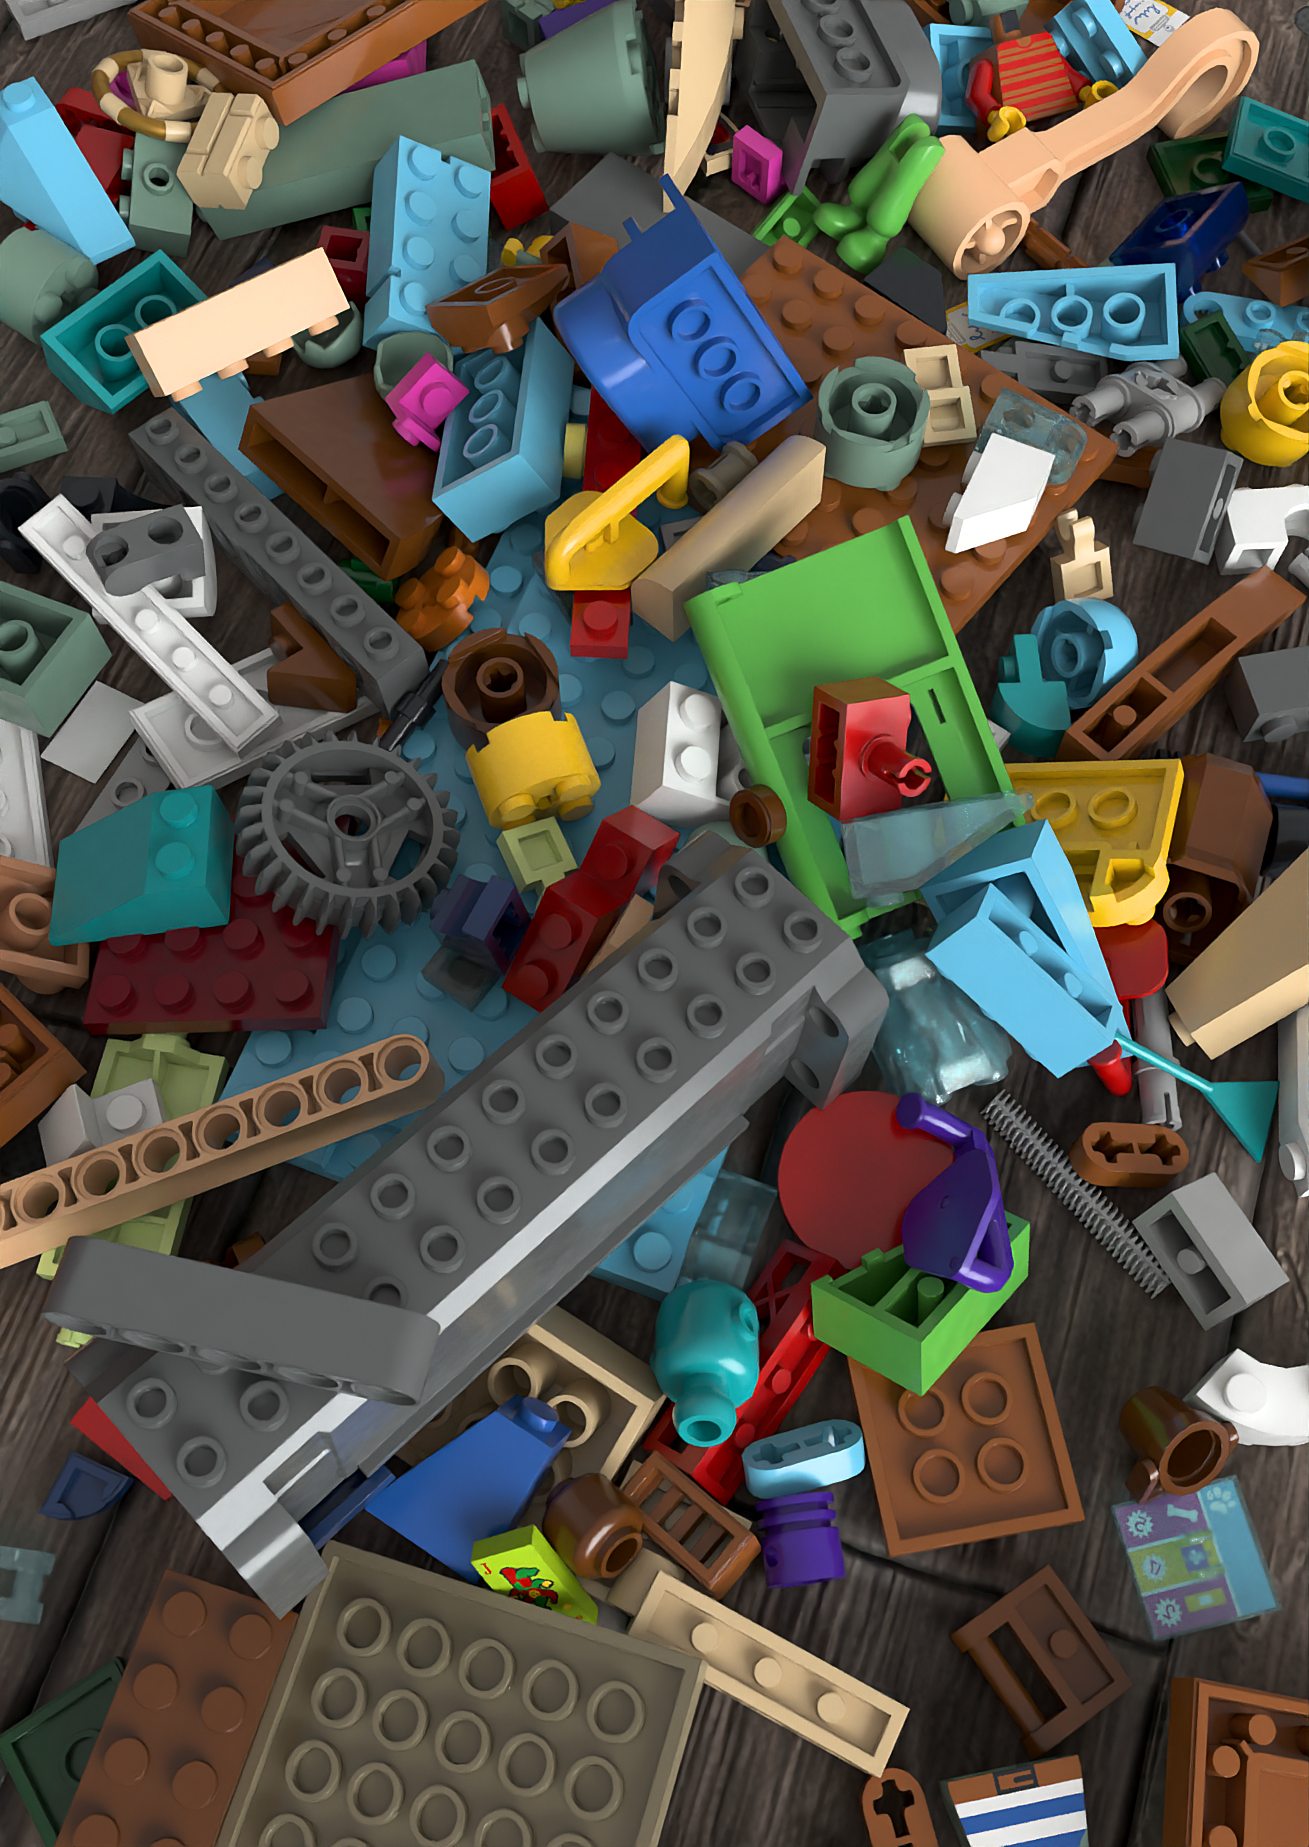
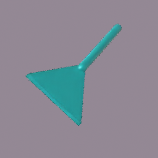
(1241, 1105)

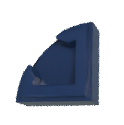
(84, 1490)

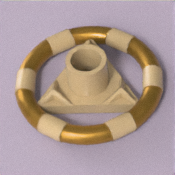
(158, 91)

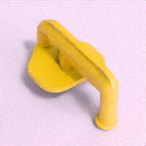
(594, 537)

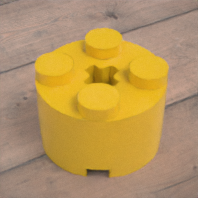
(1268, 407)
(534, 771)

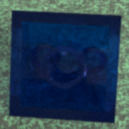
(1189, 232)

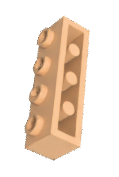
(237, 324)

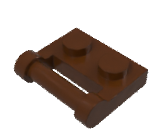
(1059, 1647)

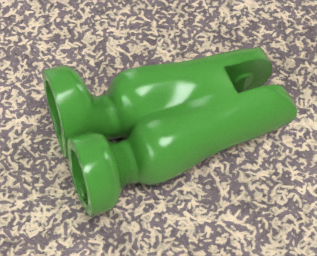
(881, 195)

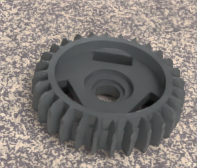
(349, 870)

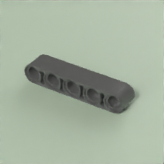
(242, 1321)

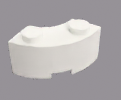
(1259, 1399)

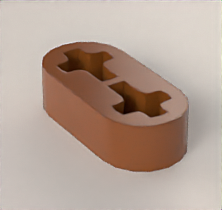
(1127, 1146)
(914, 1816)

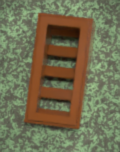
(730, 1562)

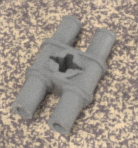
(1148, 403)

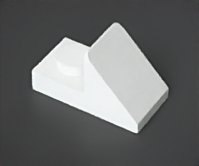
(84, 1123)

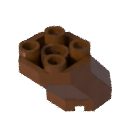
(1212, 853)

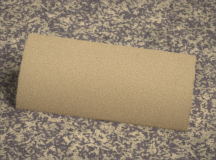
(732, 532)

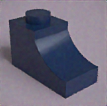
(481, 921)

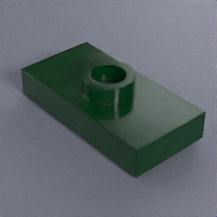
(1212, 349)

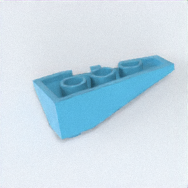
(50, 179)
(1095, 310)

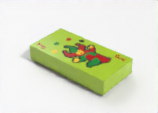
(530, 1570)

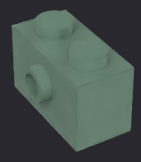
(158, 205)

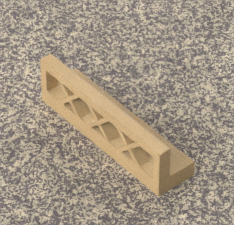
(772, 1675)

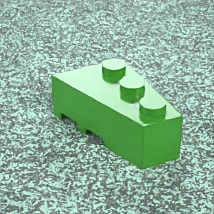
(905, 1318)

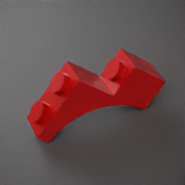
(586, 905)

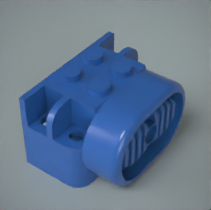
(679, 339)

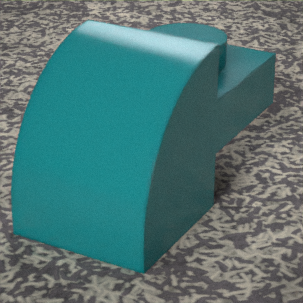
(1027, 706)

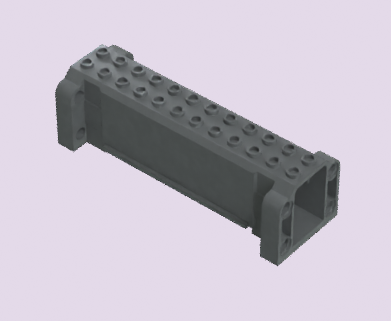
(510, 1193)

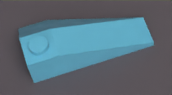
(1037, 879)

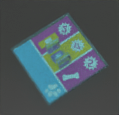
(1196, 1559)

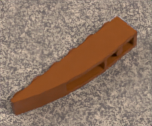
(1181, 671)

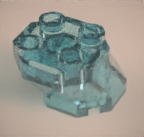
(932, 1030)

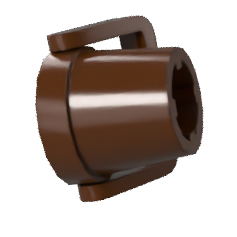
(1176, 1445)

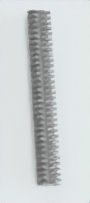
(1076, 1193)

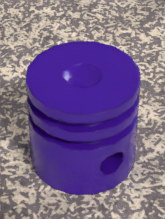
(799, 1540)

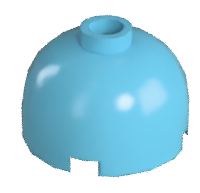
(1086, 646)

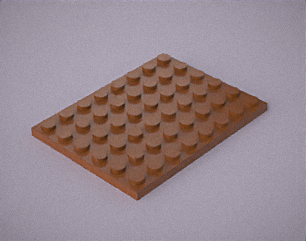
(828, 323)

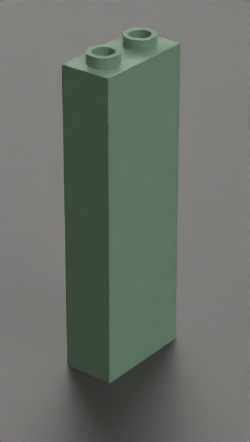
(332, 151)

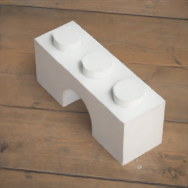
(1258, 527)

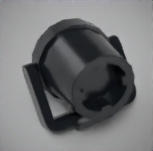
(19, 501)

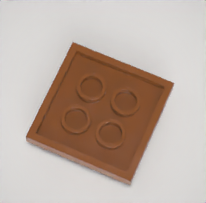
(972, 1453)

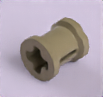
(722, 475)

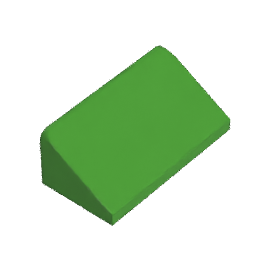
(789, 217)

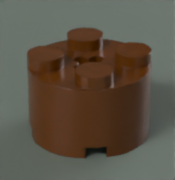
(497, 680)

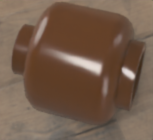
(592, 1526)

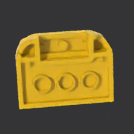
(1111, 826)

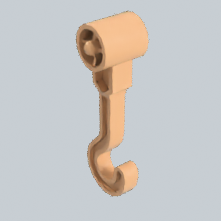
(982, 202)

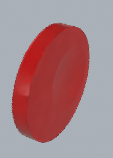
(854, 1175)

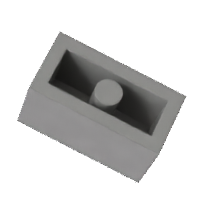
(1210, 1250)

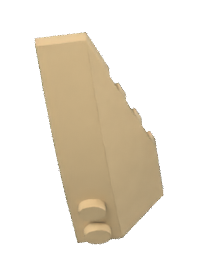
(697, 82)

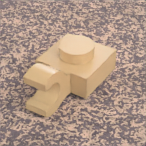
(1084, 565)

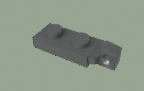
(1049, 370)

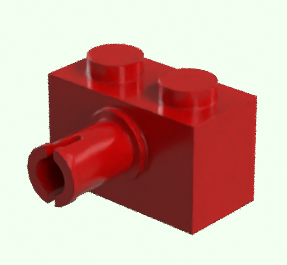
(513, 183)
(860, 749)

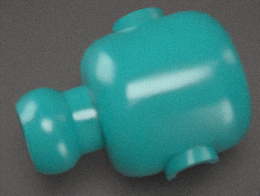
(706, 1357)

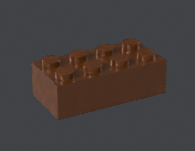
(180, 1720)

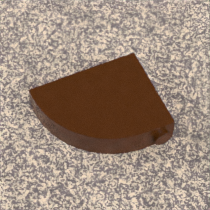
(350, 470)

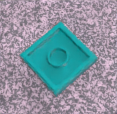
(1269, 148)

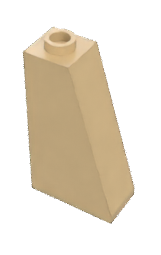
(1250, 970)

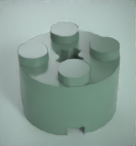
(42, 281)
(871, 422)

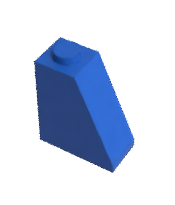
(475, 1482)

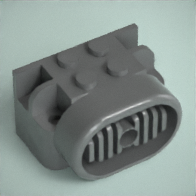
(835, 80)

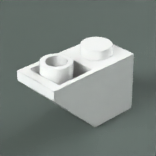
(1000, 493)

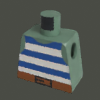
(1019, 1805)

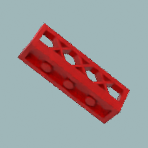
(786, 1364)

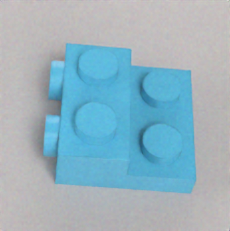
(1096, 42)
(954, 49)

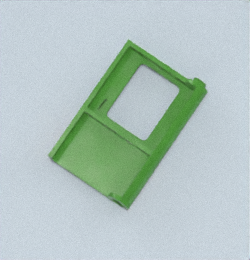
(833, 620)

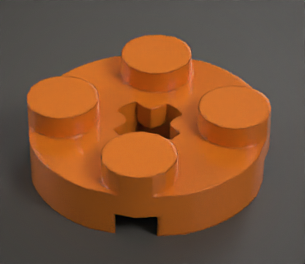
(438, 603)

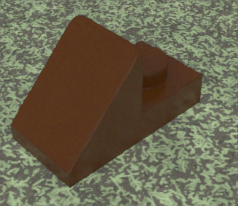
(308, 668)

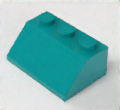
(89, 344)

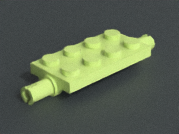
(187, 1084)

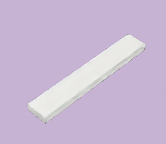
(156, 633)

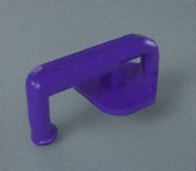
(960, 1208)

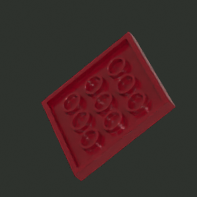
(222, 977)

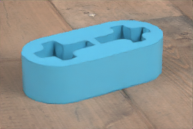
(804, 1459)

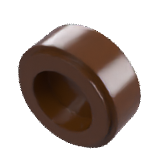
(758, 816)

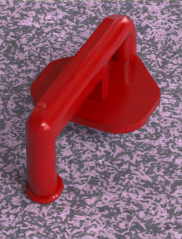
(1137, 968)

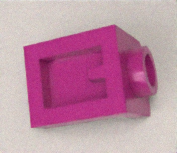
(757, 165)
(425, 400)

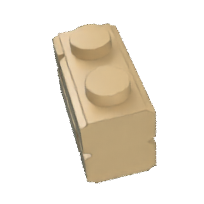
(228, 151)

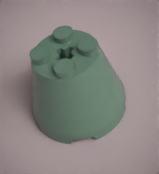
(595, 87)

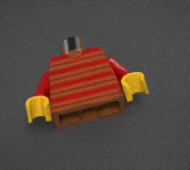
(1024, 81)

